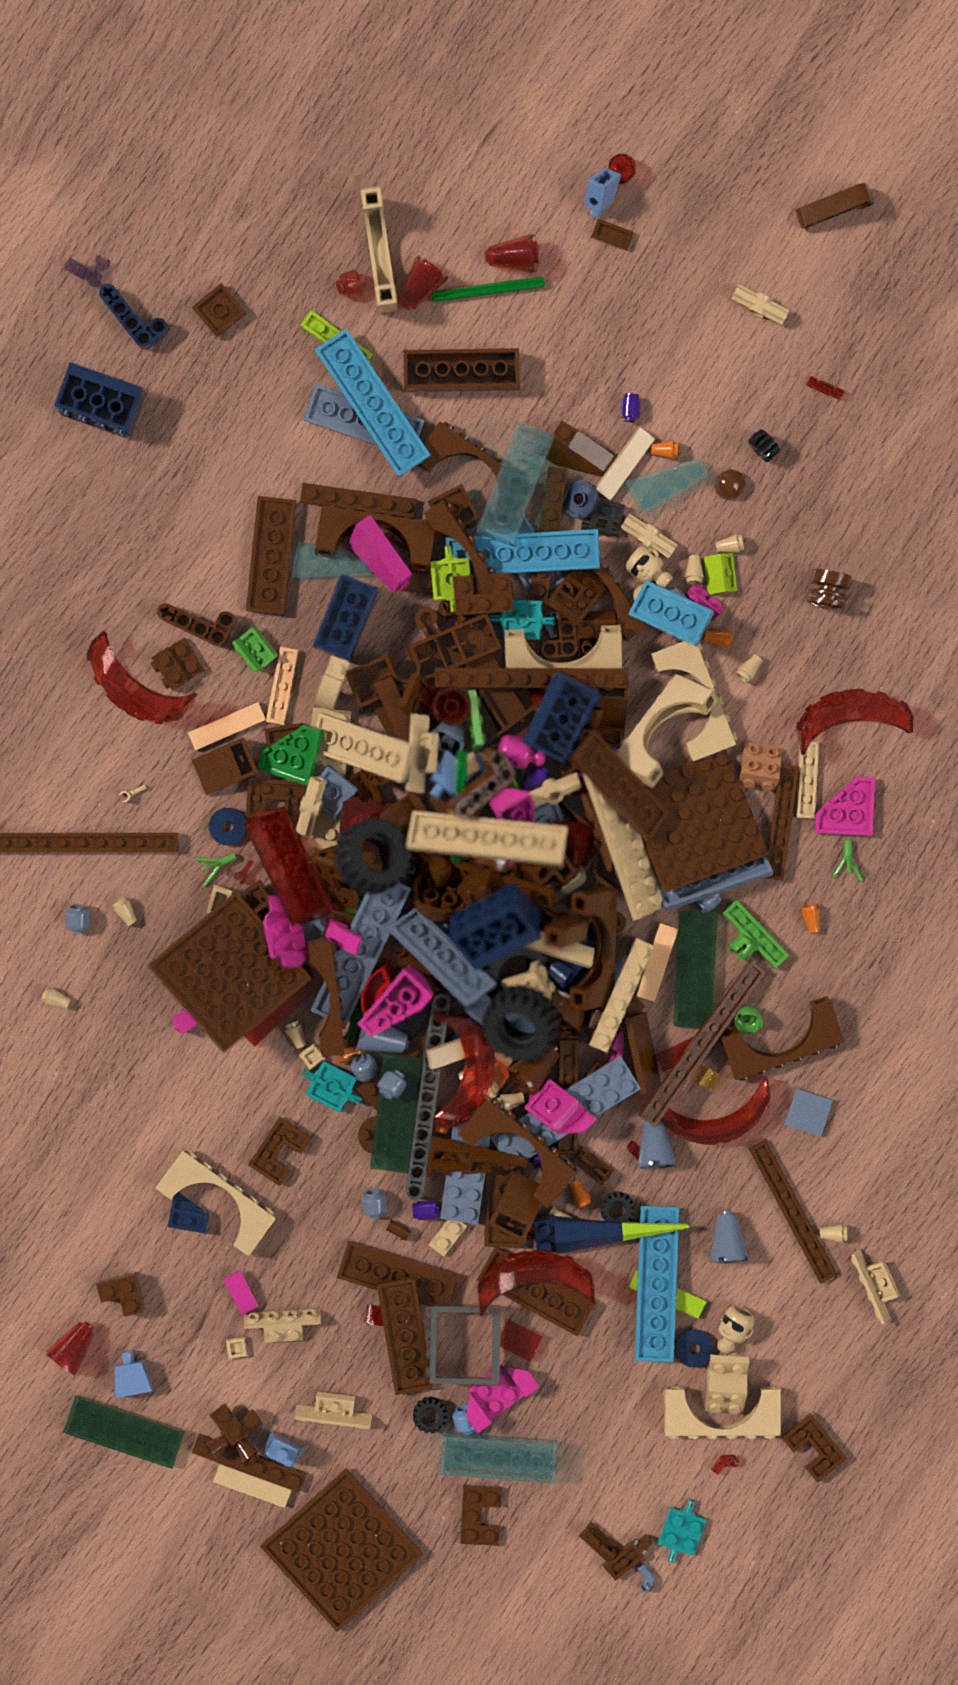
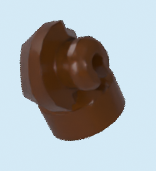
(444, 611)

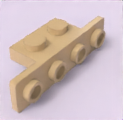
(424, 754)
(877, 1282)
(282, 1325)
(334, 1410)

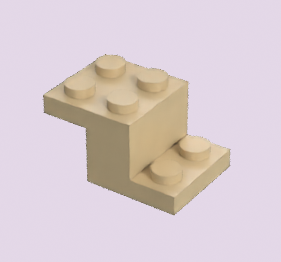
(726, 1384)

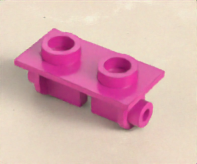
(698, 595)

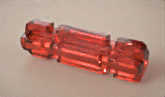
(825, 387)

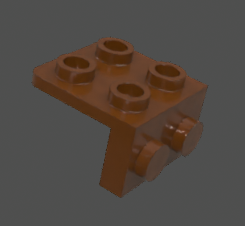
(401, 812)

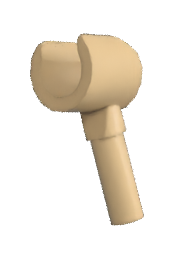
(131, 793)

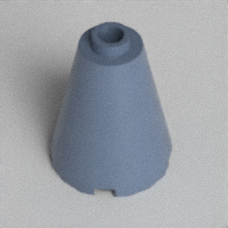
(450, 738)
(388, 1040)
(655, 1148)
(728, 1240)

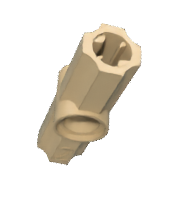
(760, 305)
(648, 536)
(553, 790)
(311, 805)

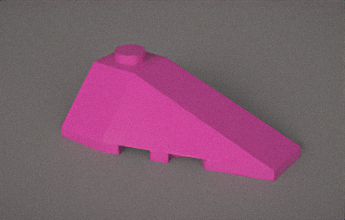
(513, 805)
(401, 999)

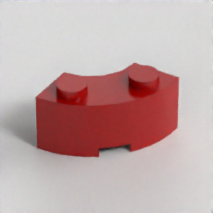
(376, 986)

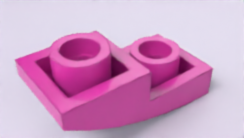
(343, 937)
(617, 1045)
(240, 1292)

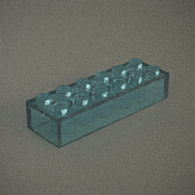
(515, 484)
(498, 1457)

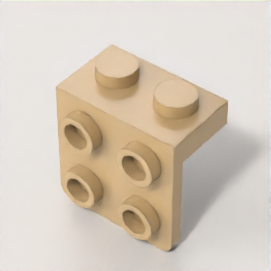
(535, 978)

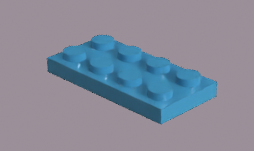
(671, 613)

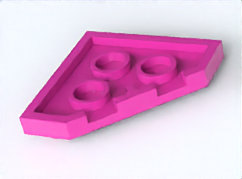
(849, 810)

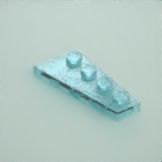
(658, 487)
(313, 566)

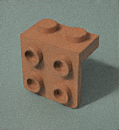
(760, 766)

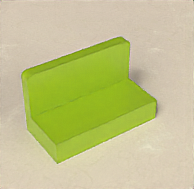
(720, 573)

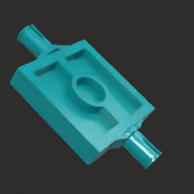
(526, 616)
(331, 1086)
(681, 1531)

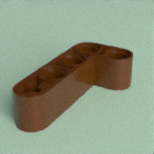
(835, 205)
(193, 622)
(563, 638)
(462, 803)

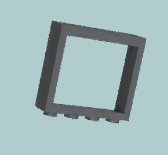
(432, 1334)

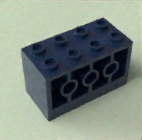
(99, 387)
(345, 617)
(557, 703)
(495, 926)

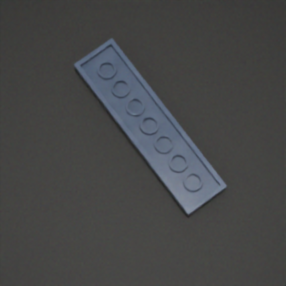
(371, 922)
(594, 1092)

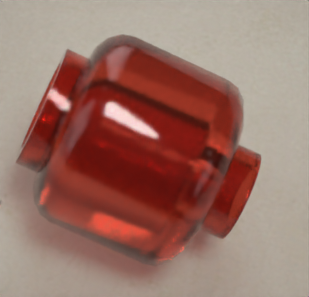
(350, 283)

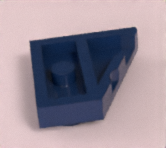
(187, 1215)

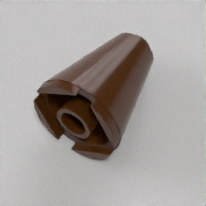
(534, 1073)

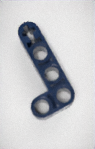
(128, 315)
(567, 974)

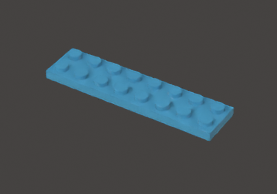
(372, 403)
(537, 551)
(656, 1288)

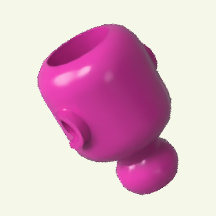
(519, 753)

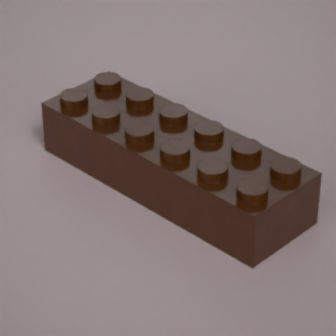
(461, 370)

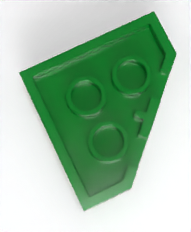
(293, 755)

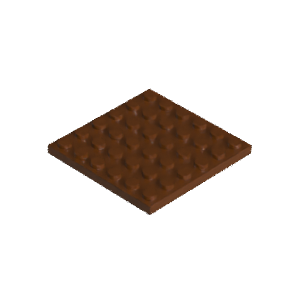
(706, 825)
(226, 973)
(341, 1549)

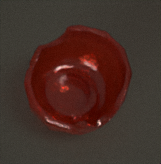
(624, 165)

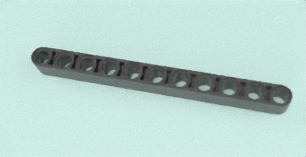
(426, 1105)

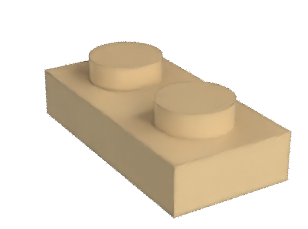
(447, 1236)

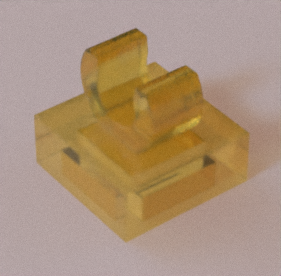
(709, 1080)

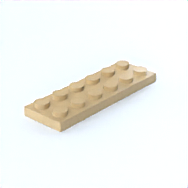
(364, 748)

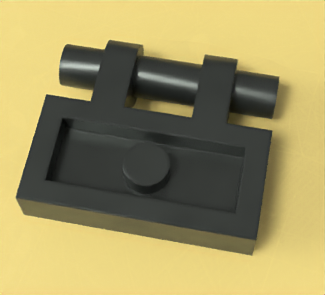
(609, 512)

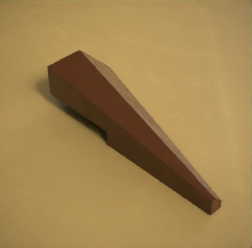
(454, 1156)

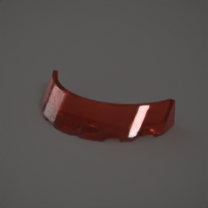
(127, 692)
(849, 707)
(477, 1072)
(721, 1129)
(533, 1268)

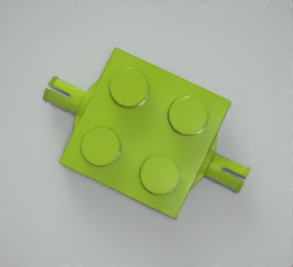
(442, 574)

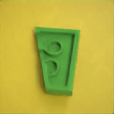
(476, 736)

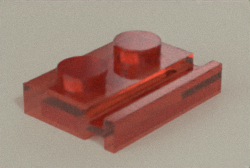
(519, 1340)

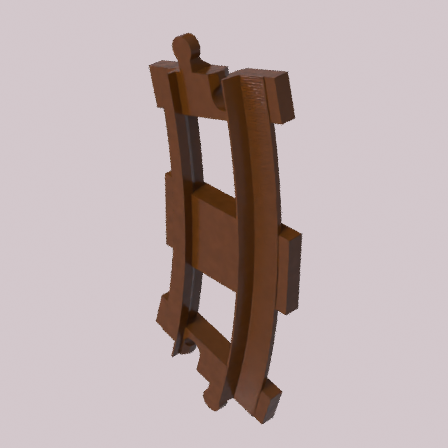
(473, 646)

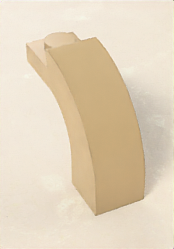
(331, 683)

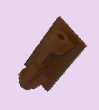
(593, 1165)
(599, 1541)

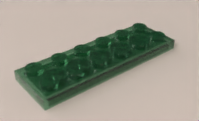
(695, 968)
(396, 1117)
(124, 1432)

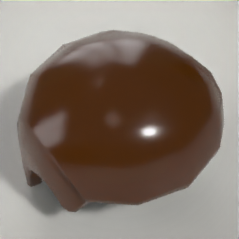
(729, 484)

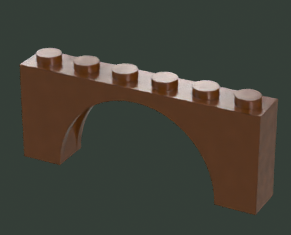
(445, 443)
(338, 523)
(561, 929)
(598, 985)
(821, 1034)
(493, 1119)

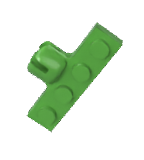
(752, 937)

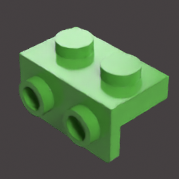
(255, 649)

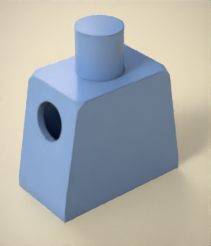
(601, 191)
(445, 776)
(131, 1376)
(282, 1449)

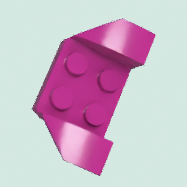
(282, 938)
(559, 1110)
(489, 1401)

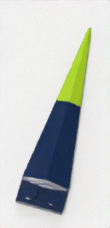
(572, 1234)

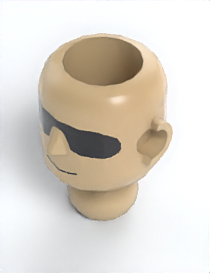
(647, 565)
(735, 1328)

